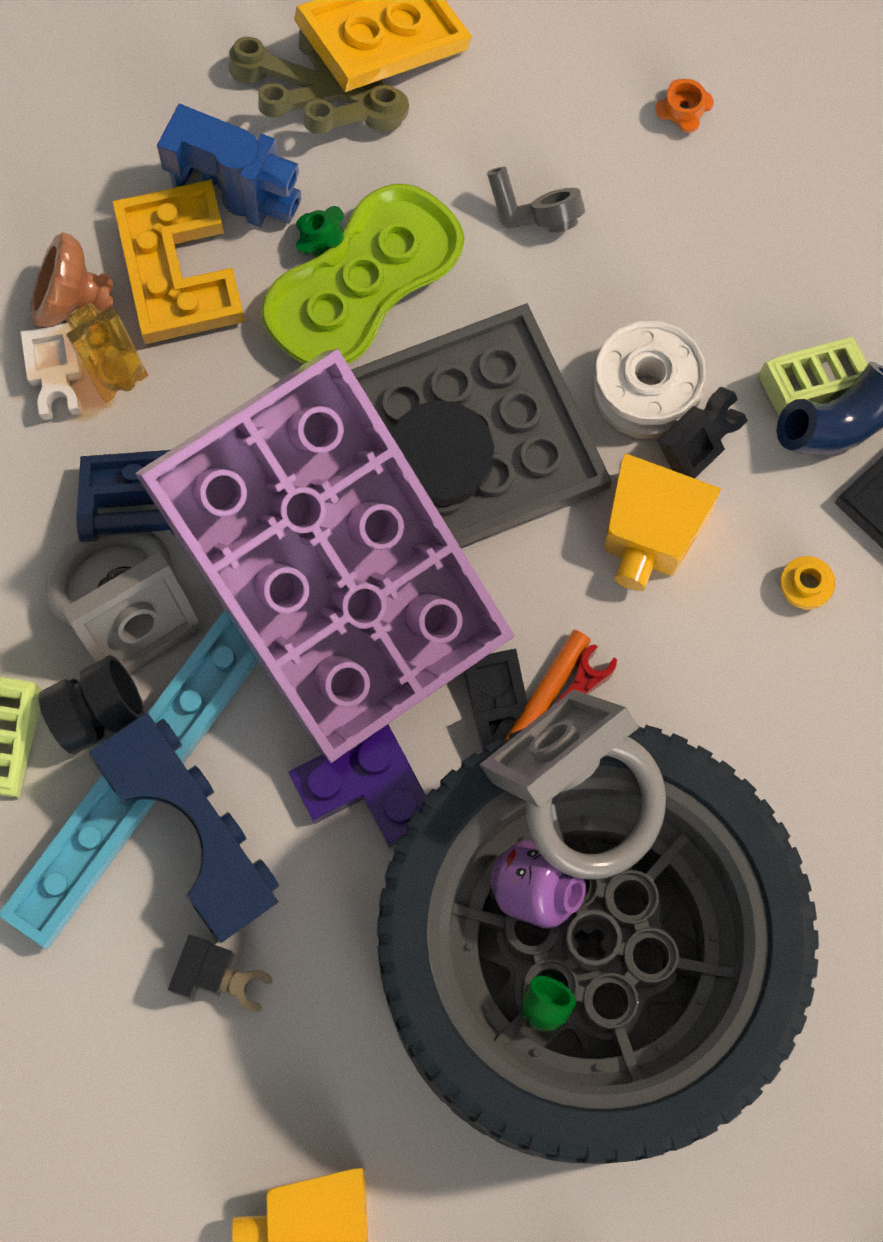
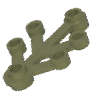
(375, 103)

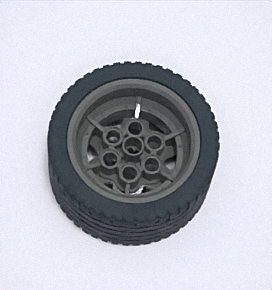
(737, 983)

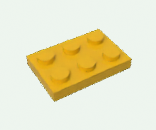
(380, 37)

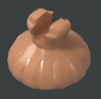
(66, 284)

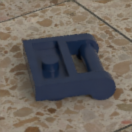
(110, 483)

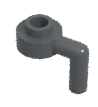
(553, 210)

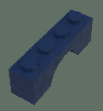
(144, 766)

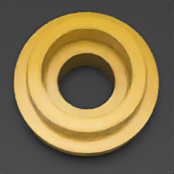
(800, 595)

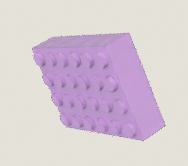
(327, 553)

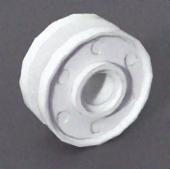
(650, 350)

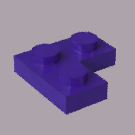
(369, 771)

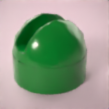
(547, 1003)

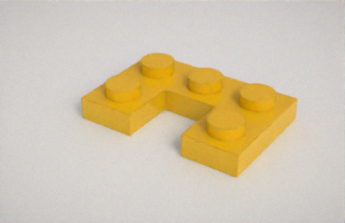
(164, 299)

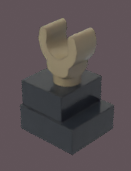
(208, 969)

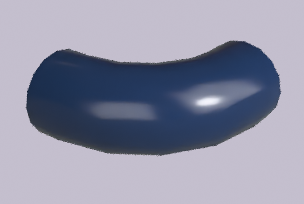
(838, 423)

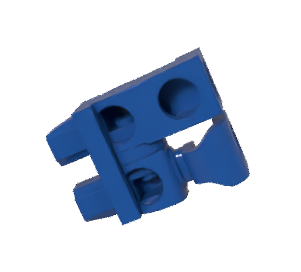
(245, 169)

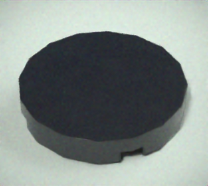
(446, 449)

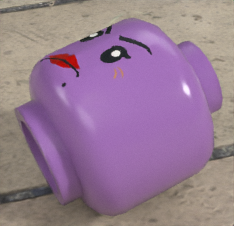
(533, 889)

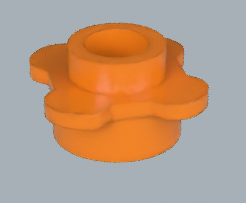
(688, 93)

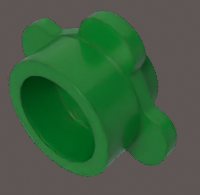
(320, 231)

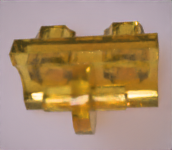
(105, 350)

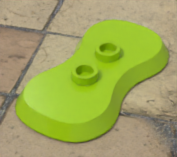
(339, 300)

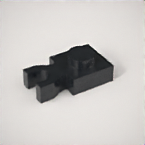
(698, 434)

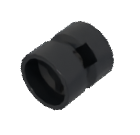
(82, 709)

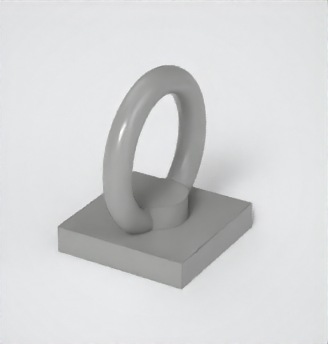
(130, 615)
(564, 751)

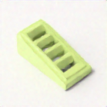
(776, 372)
(22, 738)

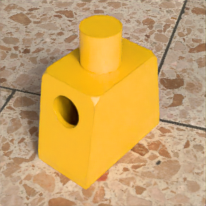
(654, 519)
(311, 1211)

